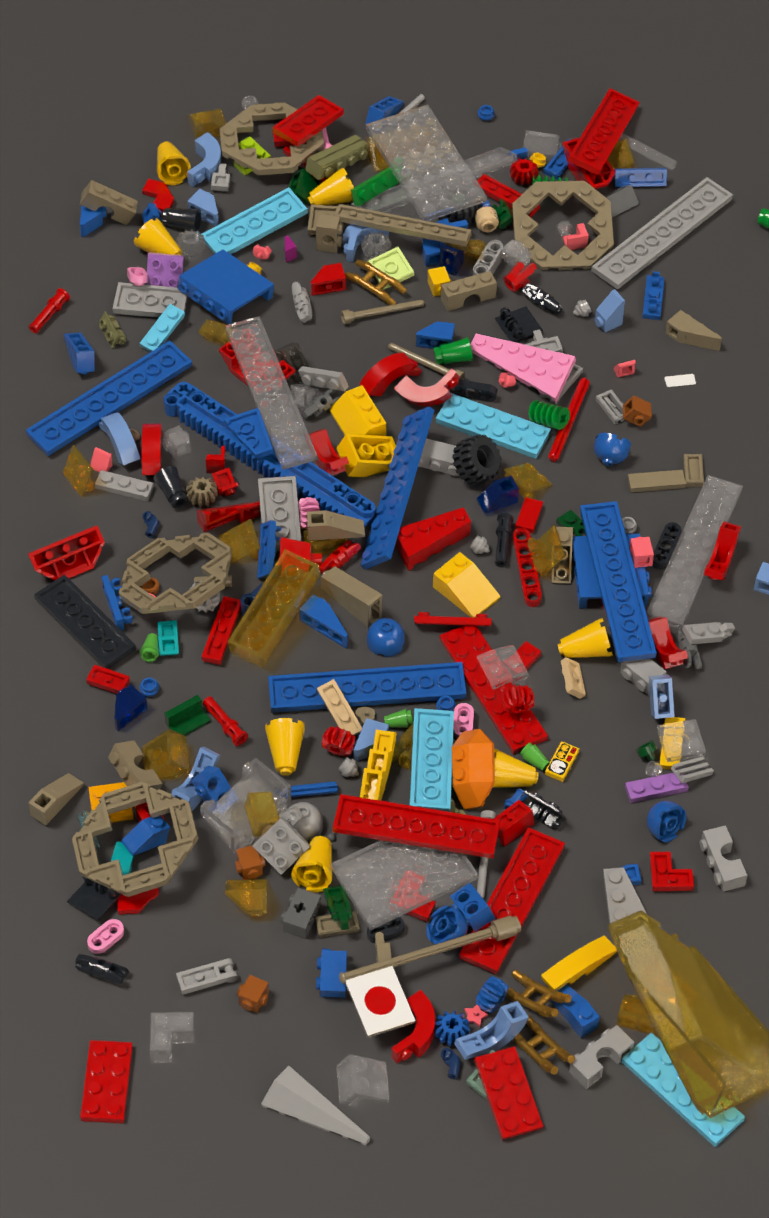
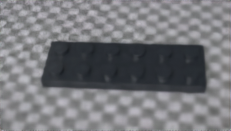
(85, 622)

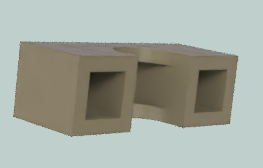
(98, 195)
(457, 291)
(126, 758)

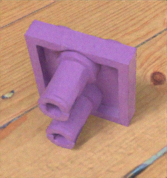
(164, 269)

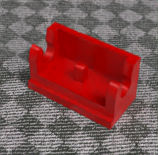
(514, 822)

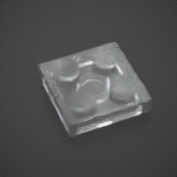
(681, 740)

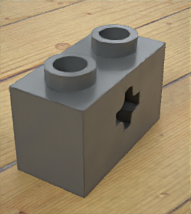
(301, 913)

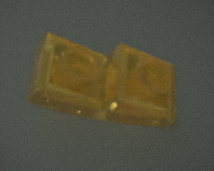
(213, 330)

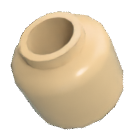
(486, 219)

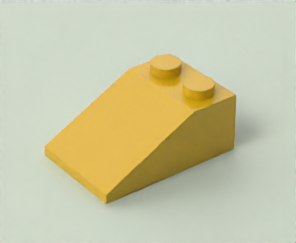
(366, 454)
(465, 585)

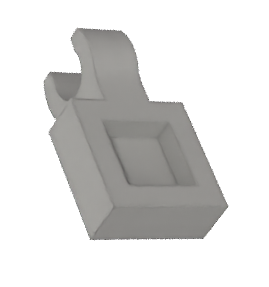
(220, 180)

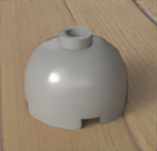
(311, 823)

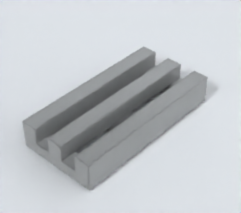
(609, 407)
(689, 767)

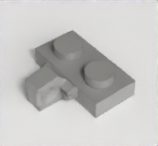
(551, 344)

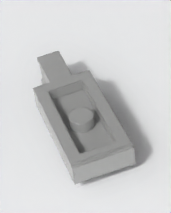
(707, 632)

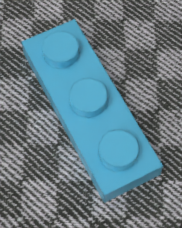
(162, 328)

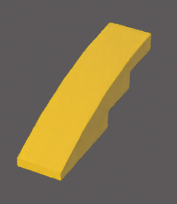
(378, 766)
(579, 963)

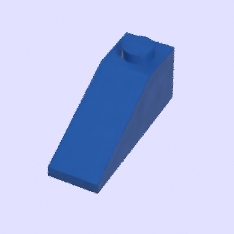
(384, 108)
(80, 352)
(321, 617)
(578, 1013)

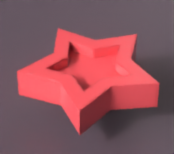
(475, 1015)

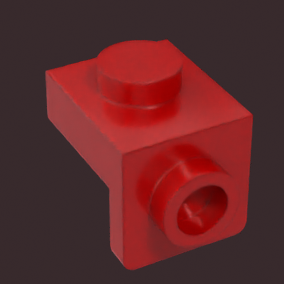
(224, 482)

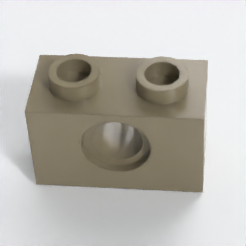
(328, 233)

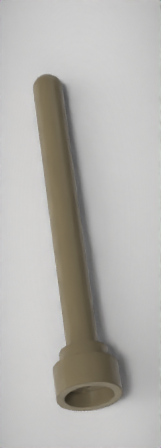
(349, 316)
(421, 360)

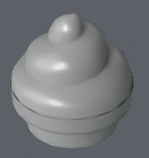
(582, 309)
(479, 545)
(349, 768)

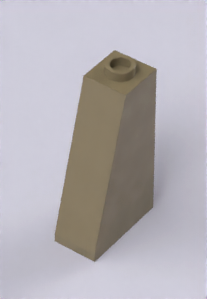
(353, 595)

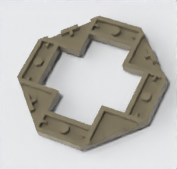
(248, 157)
(560, 192)
(170, 600)
(171, 854)

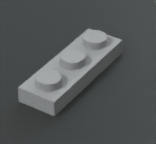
(323, 378)
(124, 485)

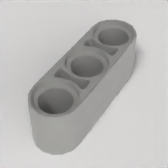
(489, 258)

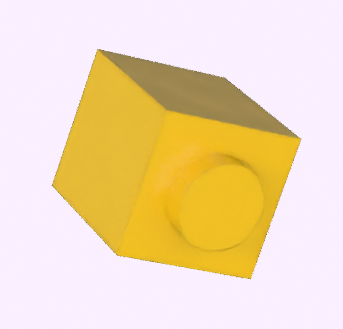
(436, 278)

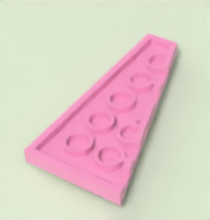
(530, 365)

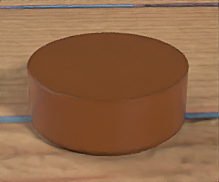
(151, 586)

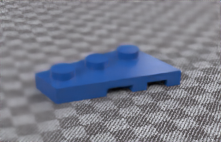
(251, 432)

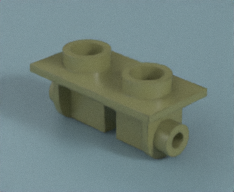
(111, 330)

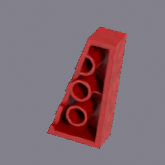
(430, 536)

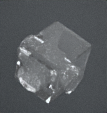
(176, 441)

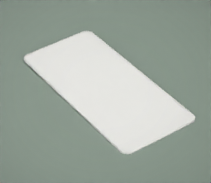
(680, 380)

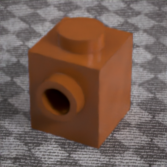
(637, 411)
(249, 862)
(253, 994)

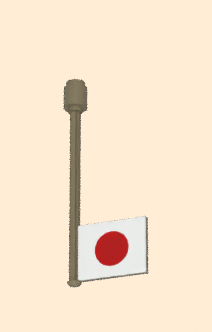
(377, 989)

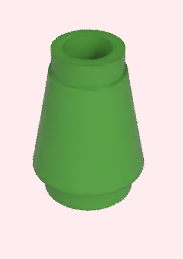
(150, 648)
(400, 719)
(534, 756)

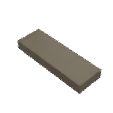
(656, 480)

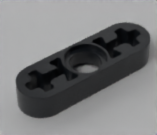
(488, 392)
(666, 539)

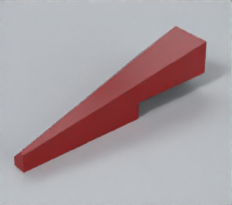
(215, 517)

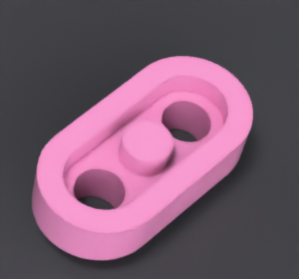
(137, 275)
(463, 723)
(104, 936)

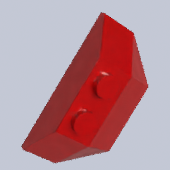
(582, 174)
(69, 555)

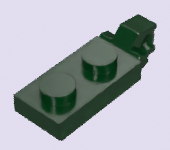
(338, 905)

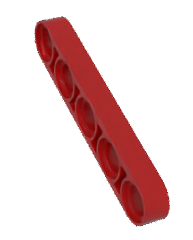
(526, 574)

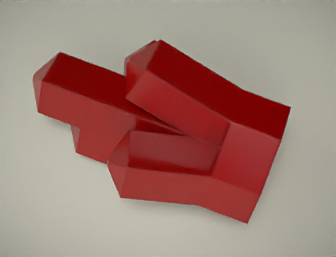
(517, 277)

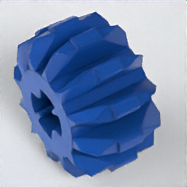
(492, 994)
(449, 1021)

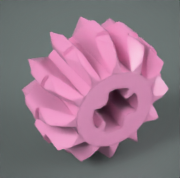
(304, 505)

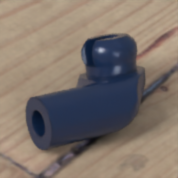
(152, 523)
(452, 1061)

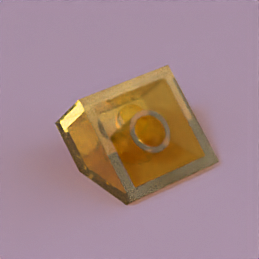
(166, 755)

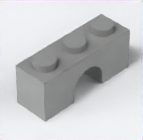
(727, 873)
(612, 1044)

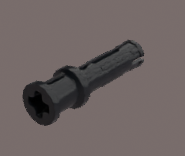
(503, 532)

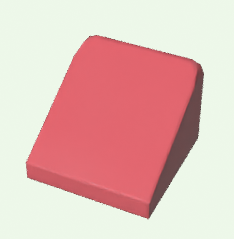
(625, 368)
(101, 460)

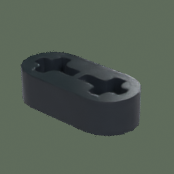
(388, 931)

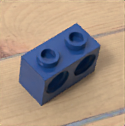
(217, 786)
(472, 906)

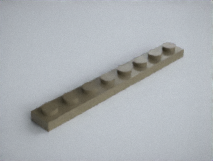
(403, 225)

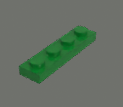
(373, 186)

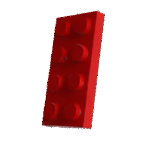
(308, 120)
(106, 1081)
(508, 1093)

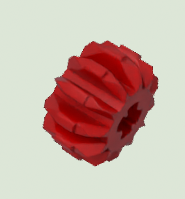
(523, 171)
(518, 699)
(338, 741)

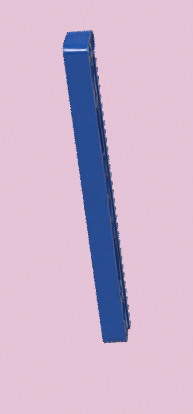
(208, 418)

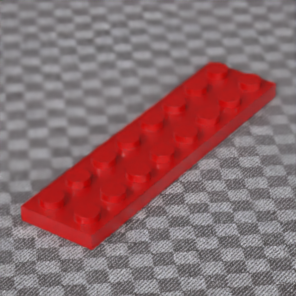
(603, 131)
(516, 729)
(416, 826)
(515, 895)

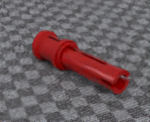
(53, 305)
(229, 726)

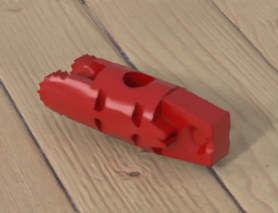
(340, 556)

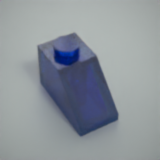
(451, 258)
(128, 706)

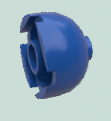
(610, 449)
(385, 637)
(665, 820)
(446, 925)

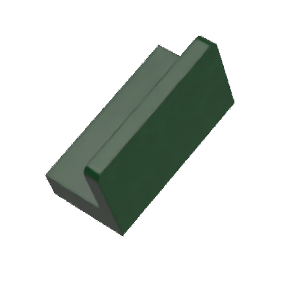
(302, 184)
(186, 716)

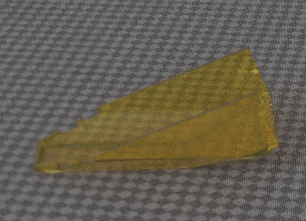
(698, 1017)

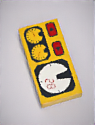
(562, 761)

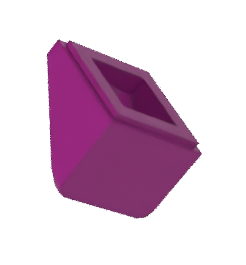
(290, 249)

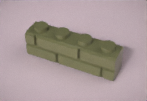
(337, 157)

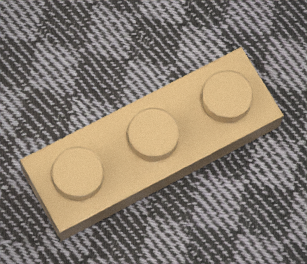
(339, 707)

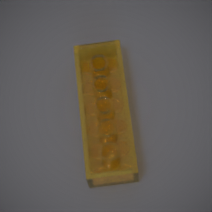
(274, 608)

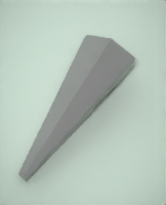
(296, 1097)

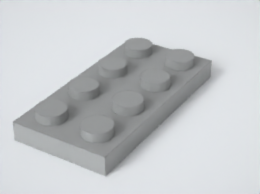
(147, 299)
(280, 504)

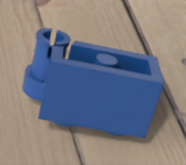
(331, 965)

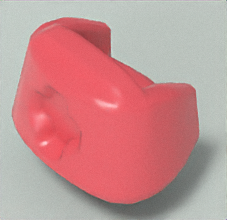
(261, 252)
(506, 380)

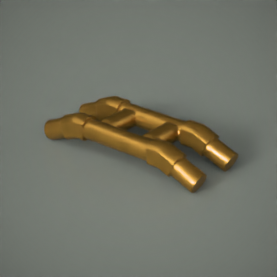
(377, 290)
(531, 987)
(541, 1036)

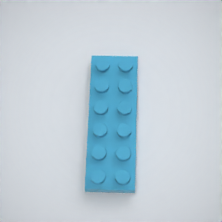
(255, 222)
(500, 426)
(432, 759)
(653, 1067)

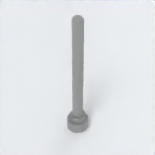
(483, 860)

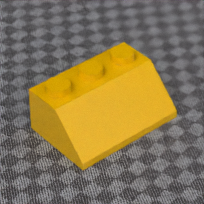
(358, 414)

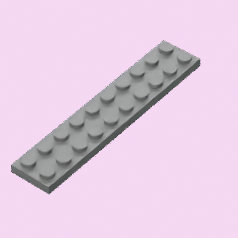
(661, 233)

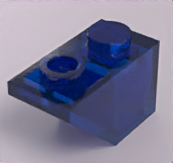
(499, 495)

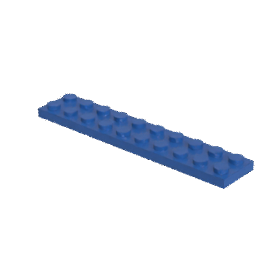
(108, 398)
(397, 488)
(617, 582)
(369, 686)

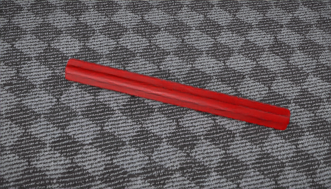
(574, 407)

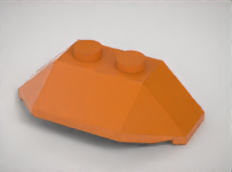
(473, 768)

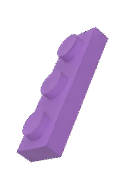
(654, 787)

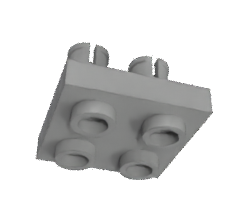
(281, 845)

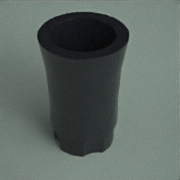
(182, 218)
(171, 485)

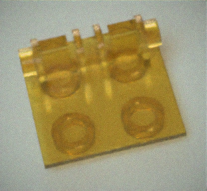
(621, 156)
(473, 247)
(78, 472)
(527, 479)
(242, 541)
(546, 551)

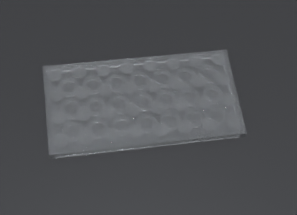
(426, 163)

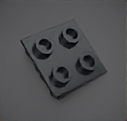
(517, 323)
(552, 812)
(93, 898)

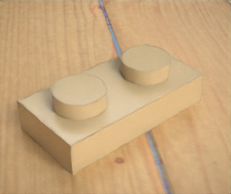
(573, 678)

